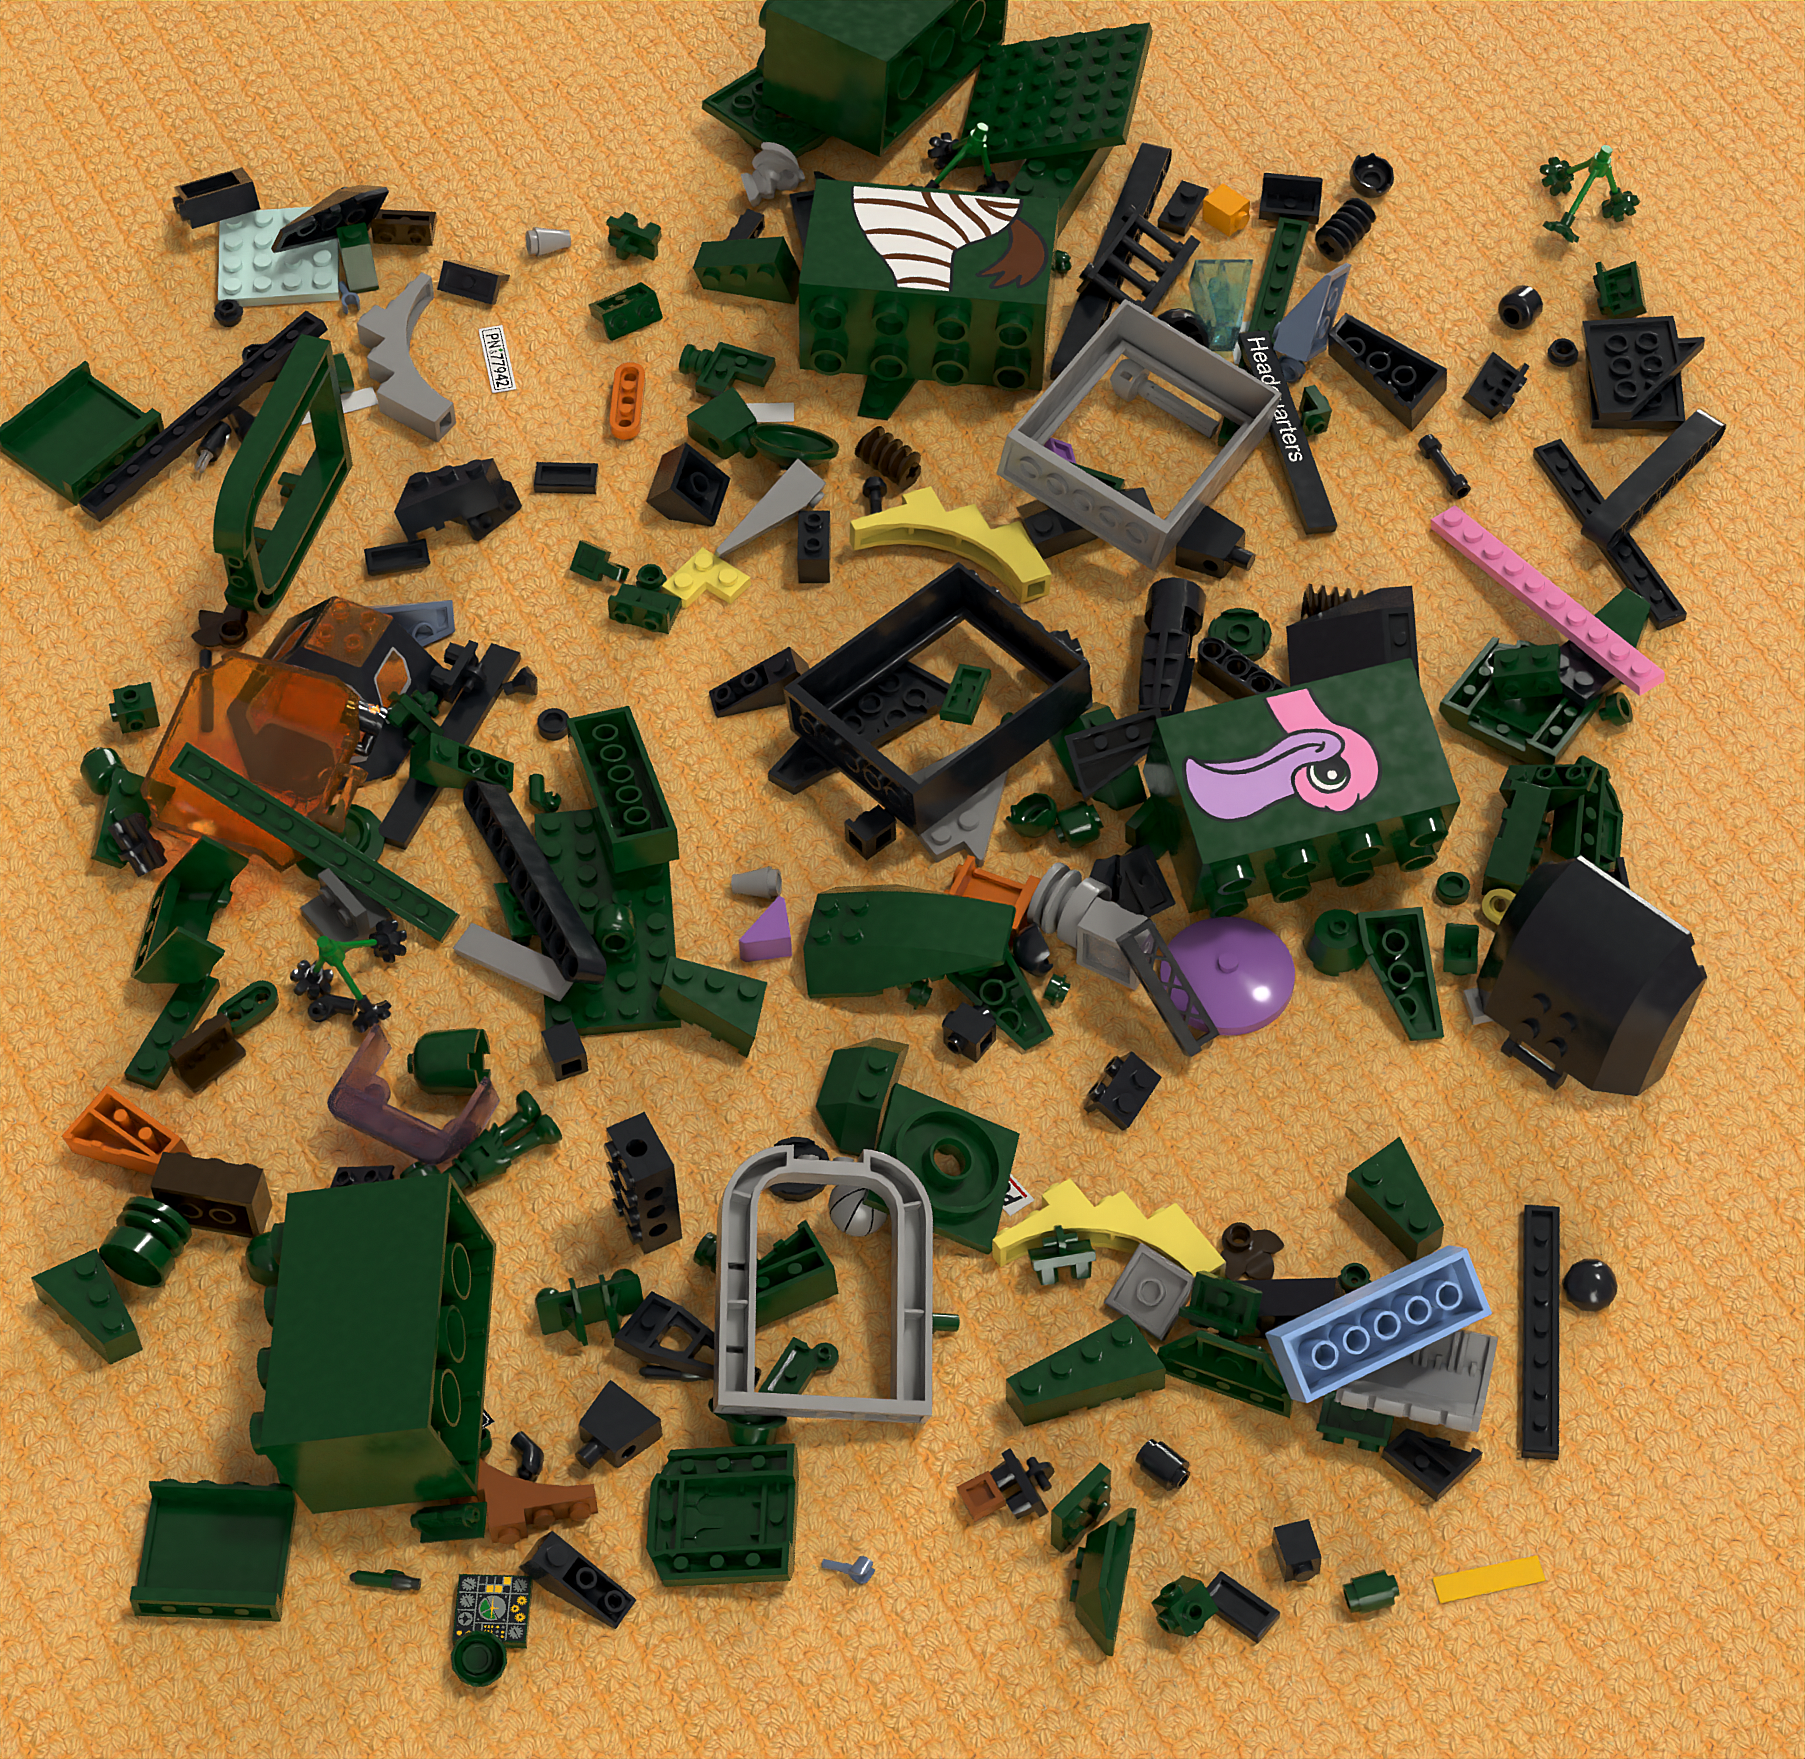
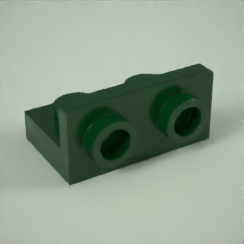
(627, 310)
(644, 608)

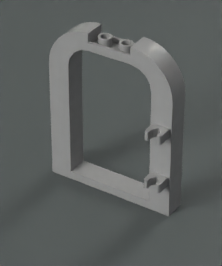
(910, 1287)

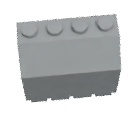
(1431, 1385)

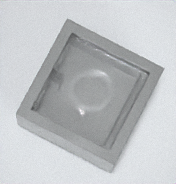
(1097, 942)

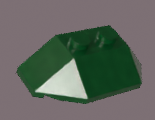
(1124, 791)
(1590, 823)
(858, 1092)
(1228, 1369)
(1103, 1578)

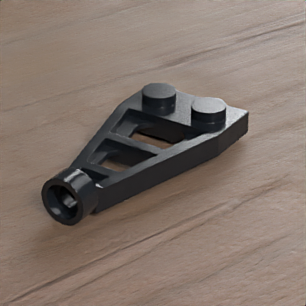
(652, 1321)

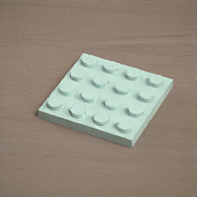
(260, 277)

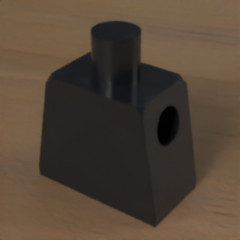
(1213, 545)
(616, 1428)

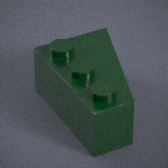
(749, 268)
(714, 1000)
(1396, 1201)
(793, 1276)

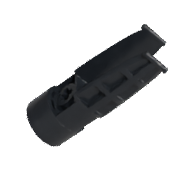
(1166, 670)

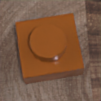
(981, 1496)

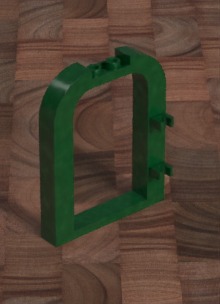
(302, 386)

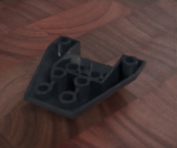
(1354, 636)

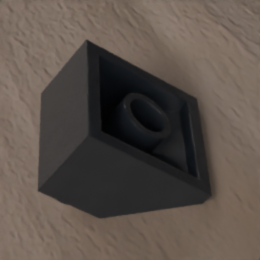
(688, 487)

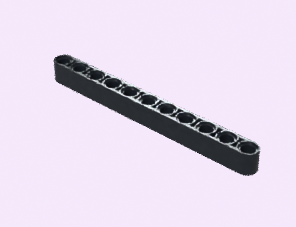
(1093, 304)

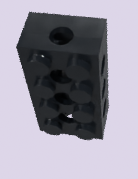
(643, 1183)

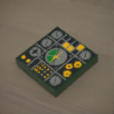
(494, 1605)

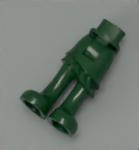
(488, 1155)

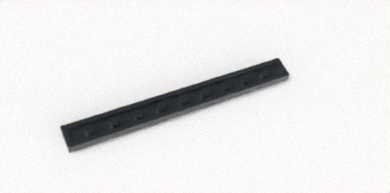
(198, 419)

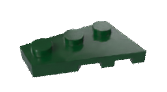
(883, 397)
(121, 800)

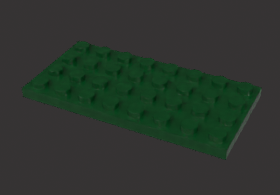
(633, 977)

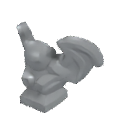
(774, 170)

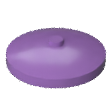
(1236, 972)

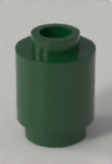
(1371, 1592)

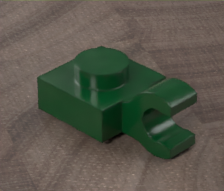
(594, 563)

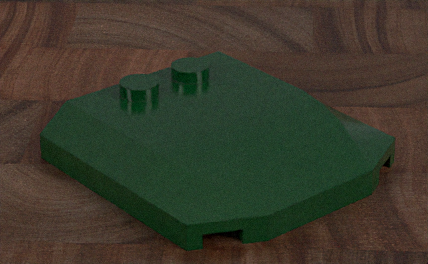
(1525, 728)
(725, 1515)

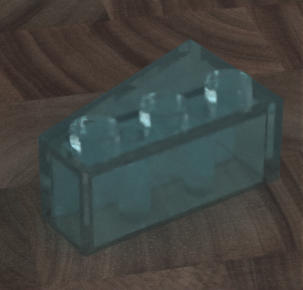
(1219, 298)

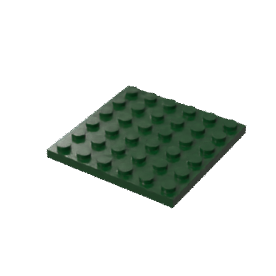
(1058, 94)

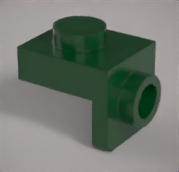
(1314, 411)
(1460, 949)

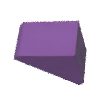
(768, 935)

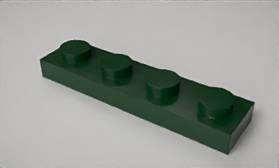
(173, 1024)

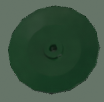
(360, 832)

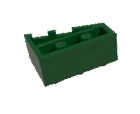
(1518, 838)
(90, 1304)

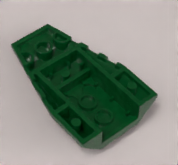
(899, 935)

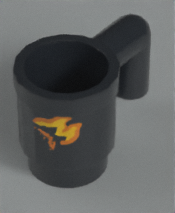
(370, 722)

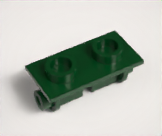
(515, 916)
(450, 1522)

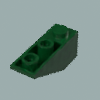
(453, 764)
(1564, 780)

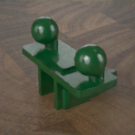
(589, 1304)

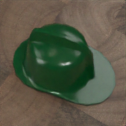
(751, 1429)

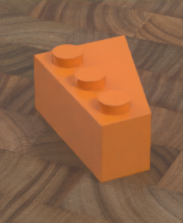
(121, 1134)

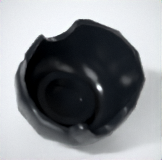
(1371, 176)
(1031, 951)
(1590, 1285)

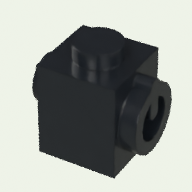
(969, 1031)

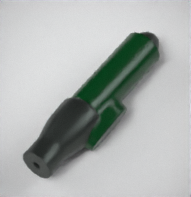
(388, 1579)

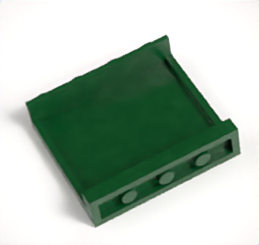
(77, 434)
(216, 1551)

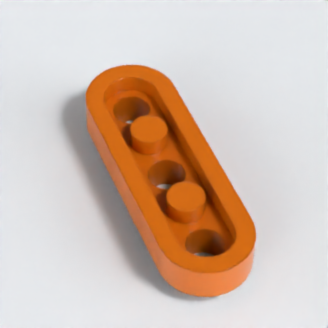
(627, 390)

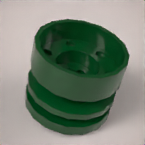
(145, 1242)

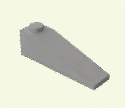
(789, 495)

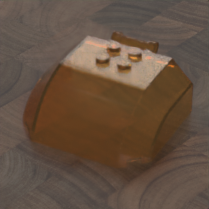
(271, 726)

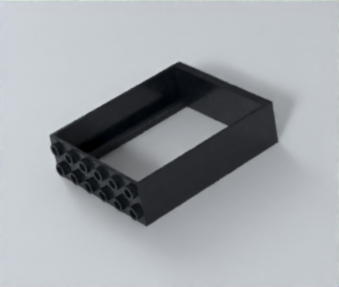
(895, 640)

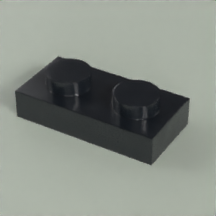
(1182, 208)

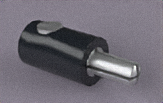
(212, 445)

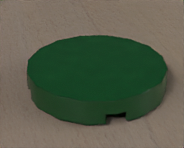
(1243, 632)

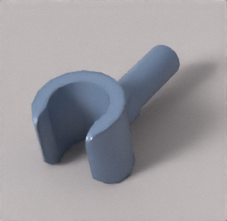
(348, 297)
(859, 1571)

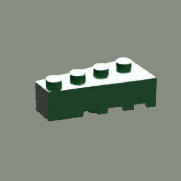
(1087, 1372)

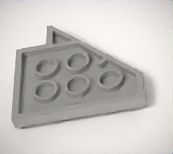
(967, 825)

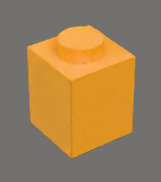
(1226, 210)

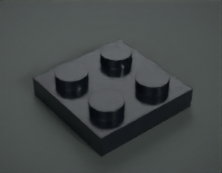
(1582, 676)

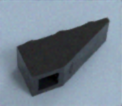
(759, 685)
(576, 1580)

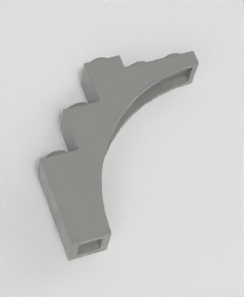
(402, 389)

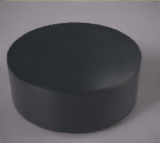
(552, 724)

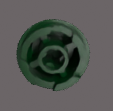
(1335, 943)

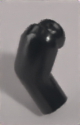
(329, 1005)
(532, 1456)

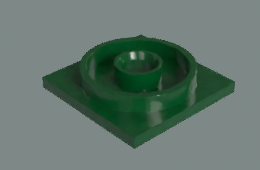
(742, 110)
(963, 1205)

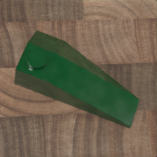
(1401, 959)
(1008, 998)

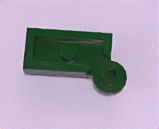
(799, 1366)

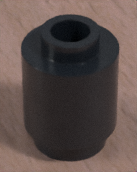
(1163, 1465)

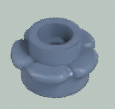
(1292, 368)

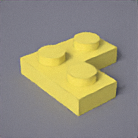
(706, 572)

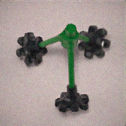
(945, 153)
(315, 979)

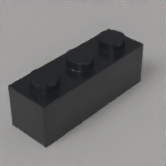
(748, 226)

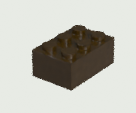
(214, 1193)

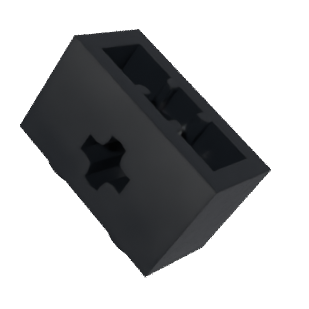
(814, 547)

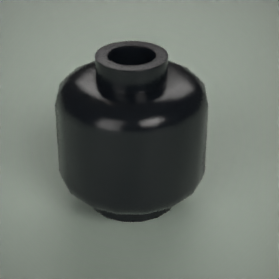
(1520, 307)

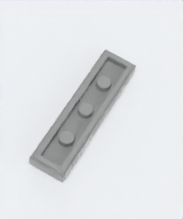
(512, 961)

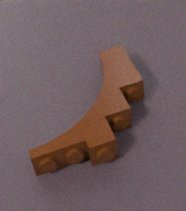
(519, 1502)

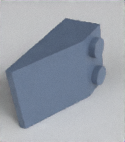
(1307, 325)

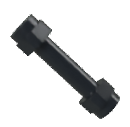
(1456, 483)

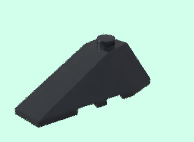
(339, 209)
(1055, 533)

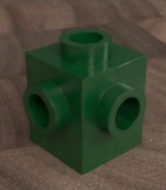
(134, 708)
(1184, 1606)

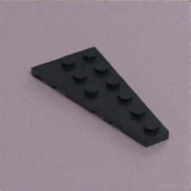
(876, 715)

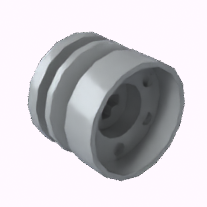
(1063, 901)

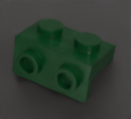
(1620, 291)
(1527, 672)
(1222, 1305)
(1347, 1422)

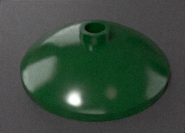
(788, 443)

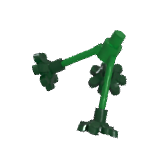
(1561, 174)

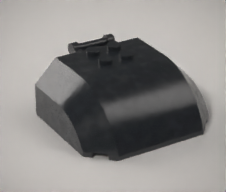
(1590, 980)

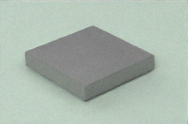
(1151, 1291)

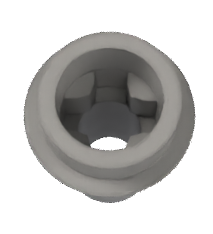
(545, 240)
(760, 883)

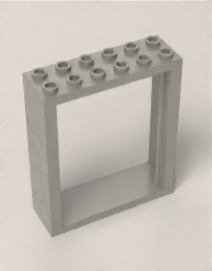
(1180, 363)

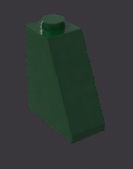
(1626, 616)

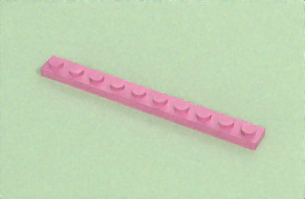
(1548, 601)

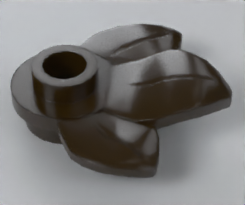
(222, 628)
(1253, 1255)

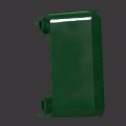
(181, 915)

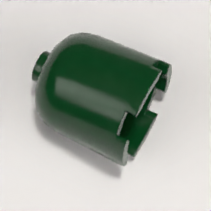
(450, 1061)

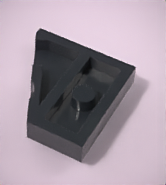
(1429, 1461)

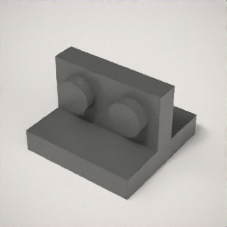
(342, 911)

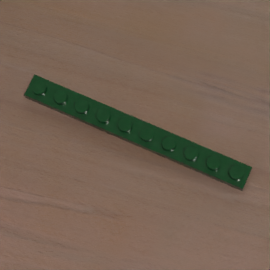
(1274, 291)
(314, 842)

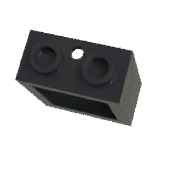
(216, 198)

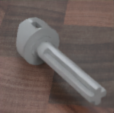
(1158, 396)

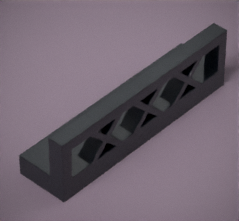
(1159, 996)

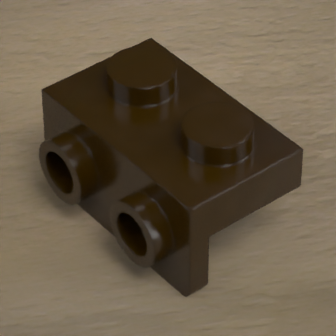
(404, 227)
(205, 1053)

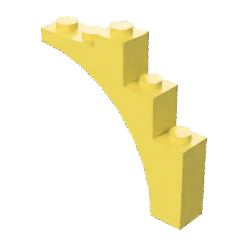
(924, 522)
(1113, 1225)

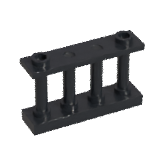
(1164, 270)

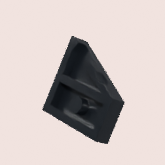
(1141, 883)

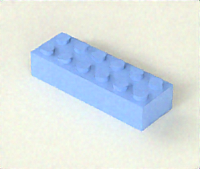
(1378, 1323)

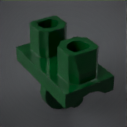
(631, 239)
(405, 708)
(1062, 1251)

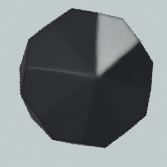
(524, 683)

